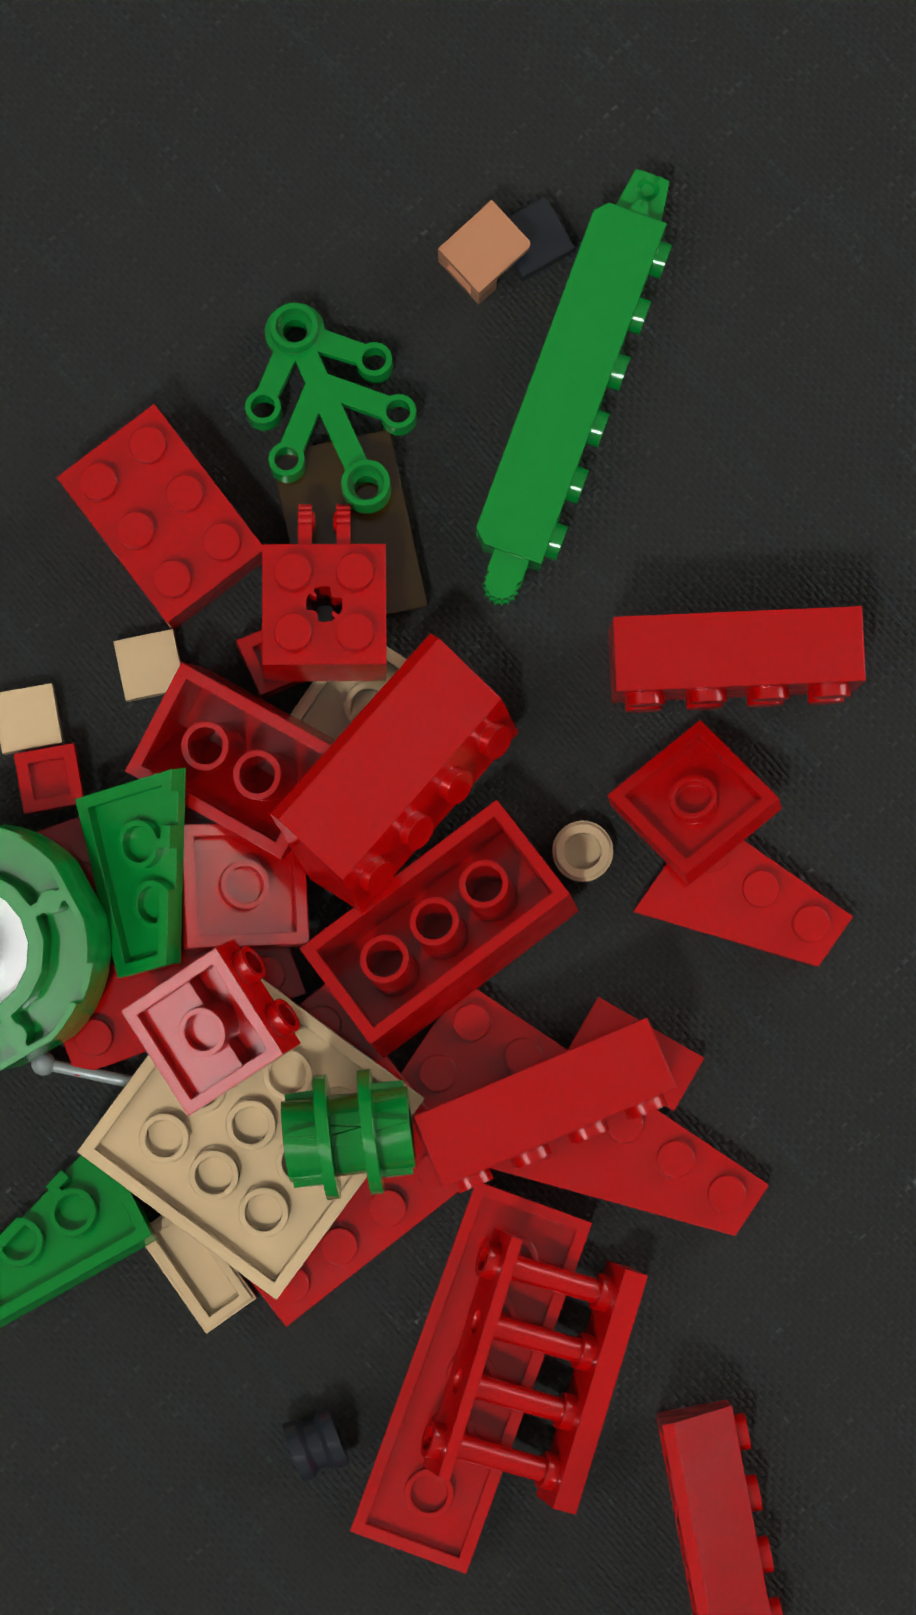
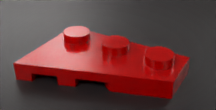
(751, 904)

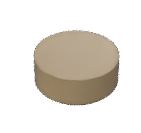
(582, 851)

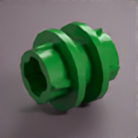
(348, 1134)

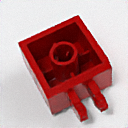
(319, 574)

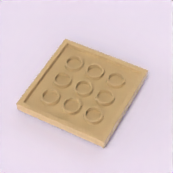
(225, 1165)

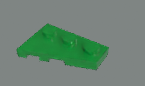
(138, 867)

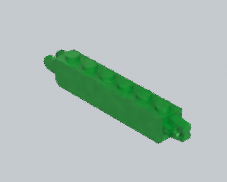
(570, 383)

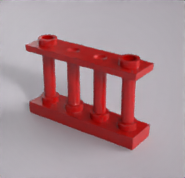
(575, 1413)

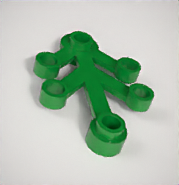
(326, 397)

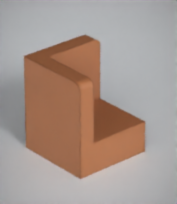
(483, 251)

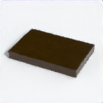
(387, 526)

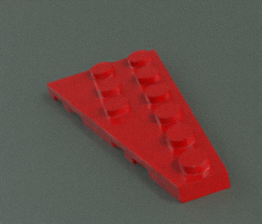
(635, 1163)

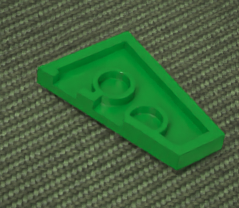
(68, 1237)

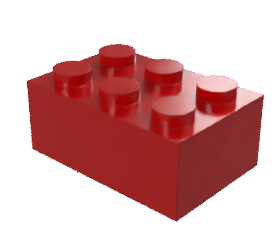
(163, 517)

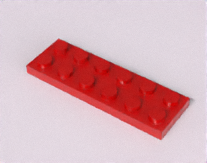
(402, 1498)

